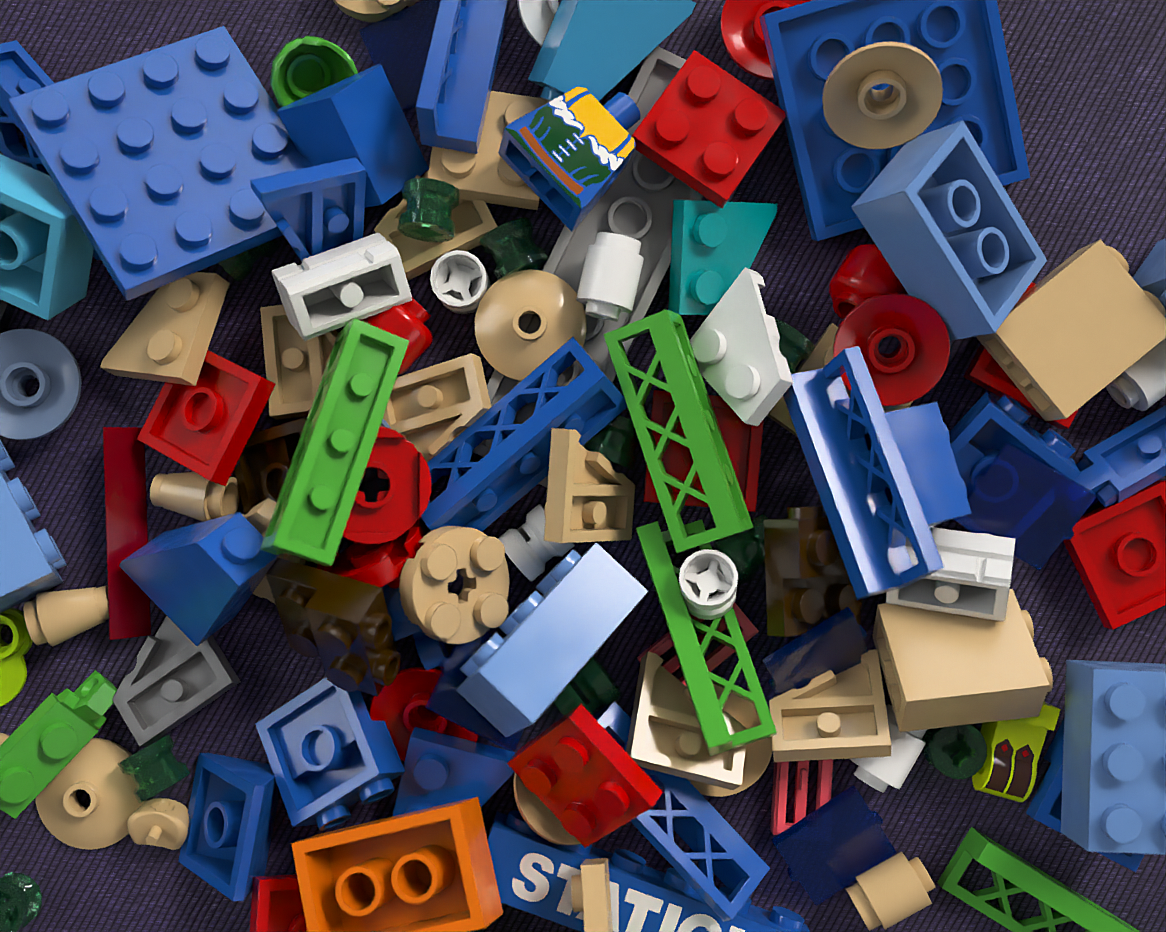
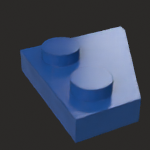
(316, 205)
(449, 770)

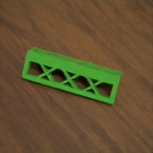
(698, 423)
(335, 444)
(691, 654)
(1023, 877)

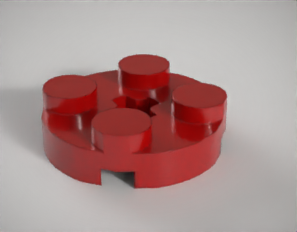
(406, 492)
(380, 562)

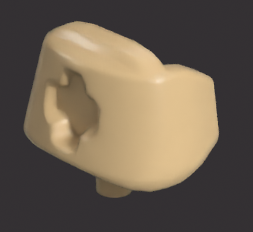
(159, 823)

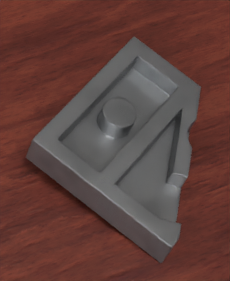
(171, 682)

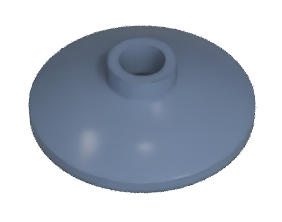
(41, 356)

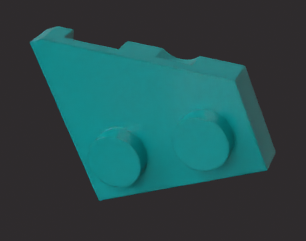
(712, 250)

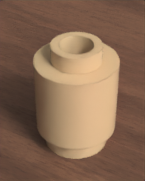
(891, 891)

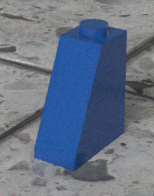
(201, 572)

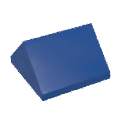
(358, 121)
(230, 822)

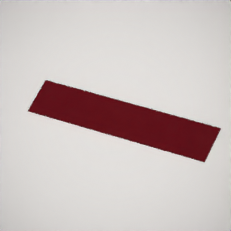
(125, 529)

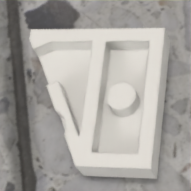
(741, 351)

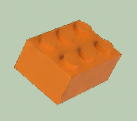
(401, 874)

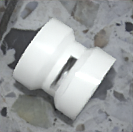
(455, 273)
(527, 545)
(710, 573)

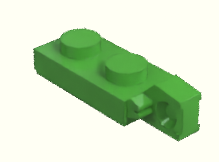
(51, 740)

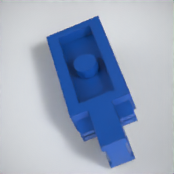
(1126, 460)

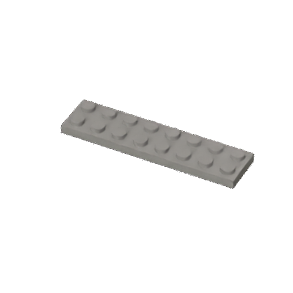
(634, 206)

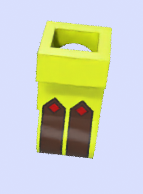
(1014, 754)

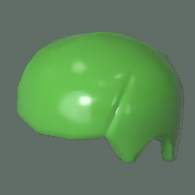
(308, 67)

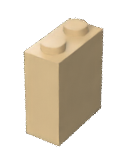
(1076, 331)
(959, 666)

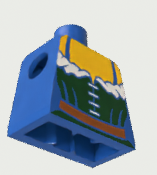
(572, 150)

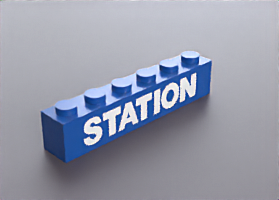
(538, 874)

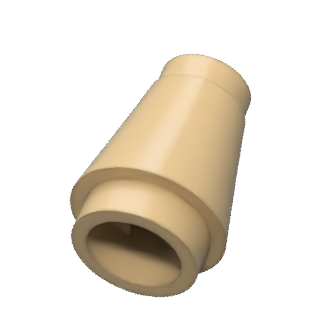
(195, 495)
(65, 613)

